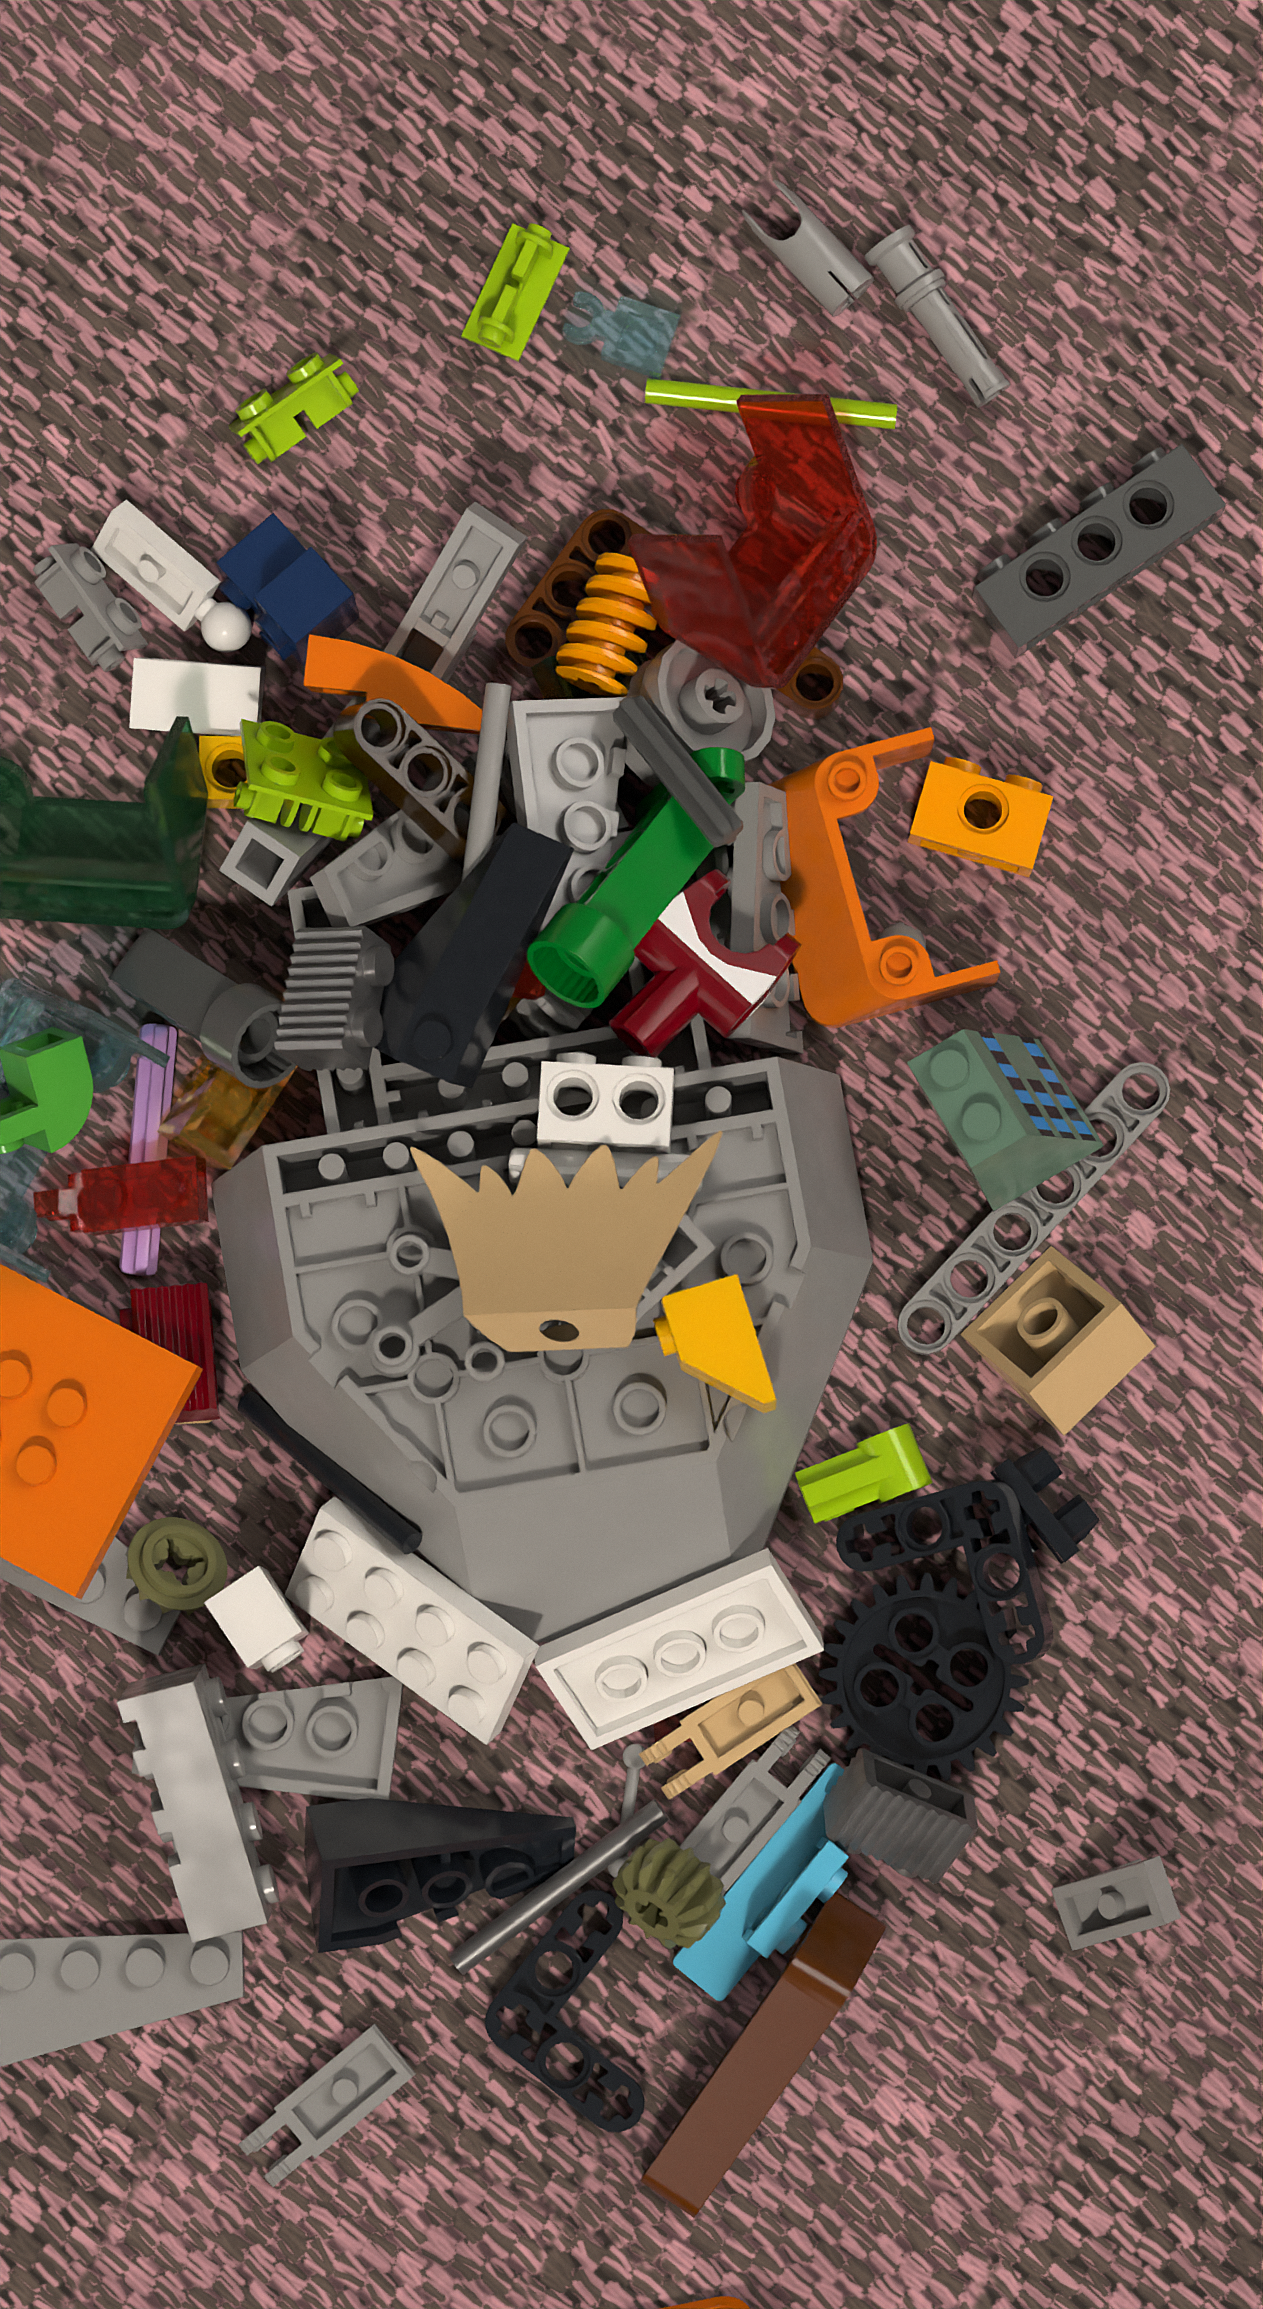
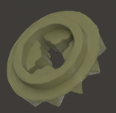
(189, 1546)

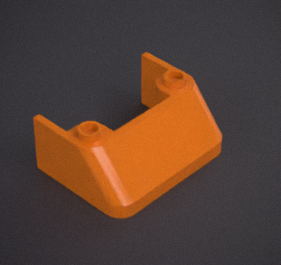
(838, 966)

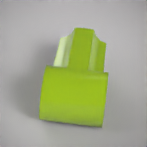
(874, 1471)

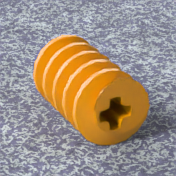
(606, 628)

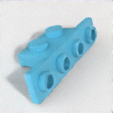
(770, 1896)

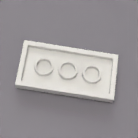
(411, 1621)
(679, 1649)

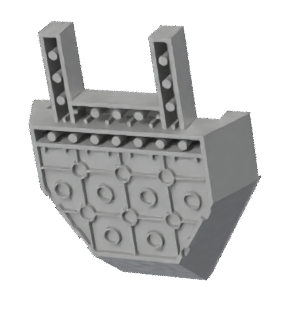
(579, 1468)

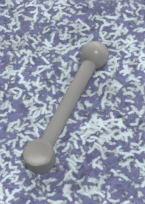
(634, 1763)

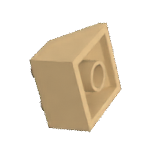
(1058, 1339)

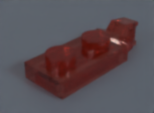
(130, 1197)

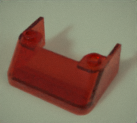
(792, 565)

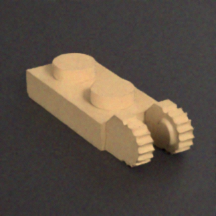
(735, 1724)

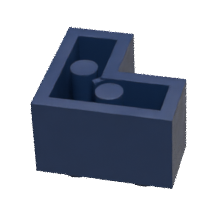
(286, 589)

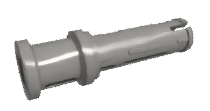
(923, 293)

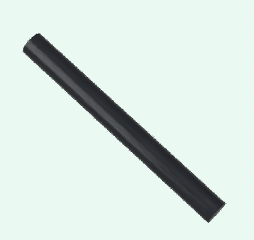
(330, 1474)

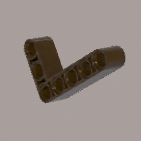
(388, 766)

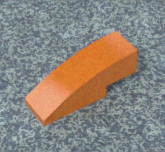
(361, 671)

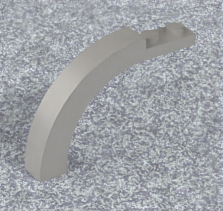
(432, 637)

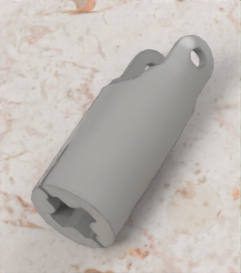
(817, 258)

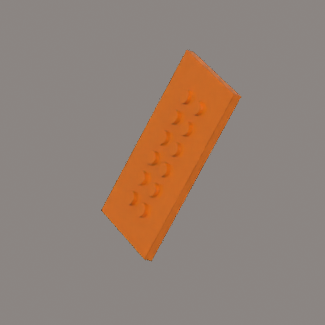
(77, 1428)

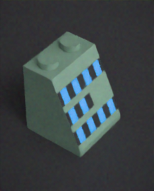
(1004, 1110)

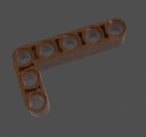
(578, 563)
(765, 2054)

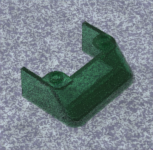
(105, 856)

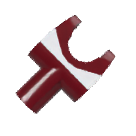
(696, 973)

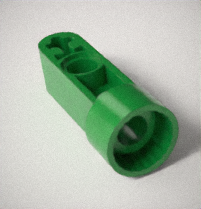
(594, 939)

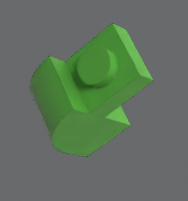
(47, 1090)

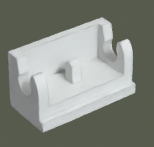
(206, 692)

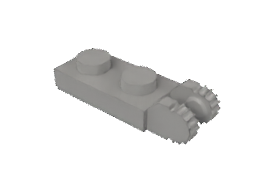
(751, 1811)
(333, 2100)

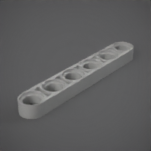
(1038, 1214)

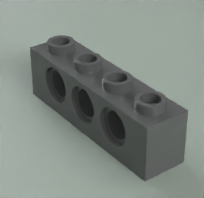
(1187, 507)

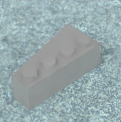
(200, 1801)

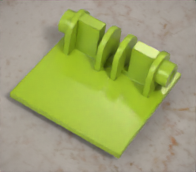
(301, 769)

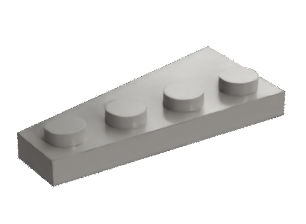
(566, 781)
(96, 1986)

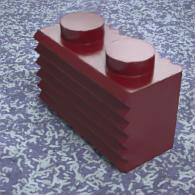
(183, 1324)

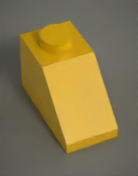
(716, 1341)

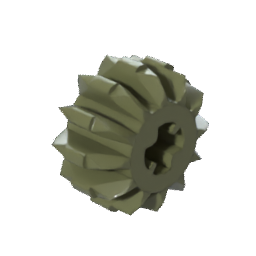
(669, 1893)

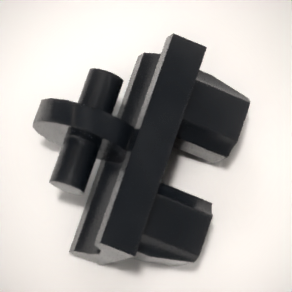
(1057, 1530)

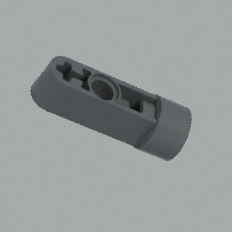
(227, 1018)

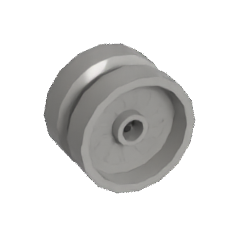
(700, 706)

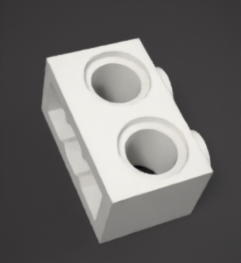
(604, 1120)
(258, 1621)

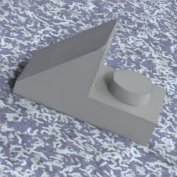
(1116, 1903)

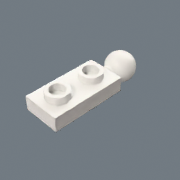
(169, 578)

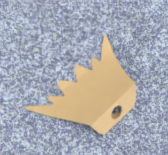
(561, 1249)

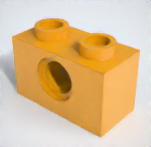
(1006, 845)

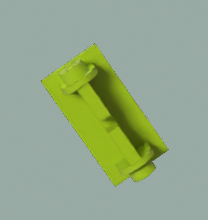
(516, 291)
(310, 389)

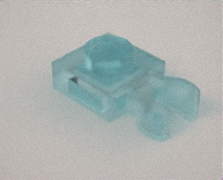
(634, 334)

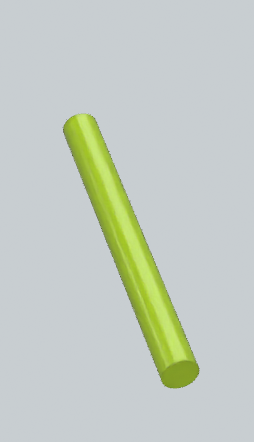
(724, 399)

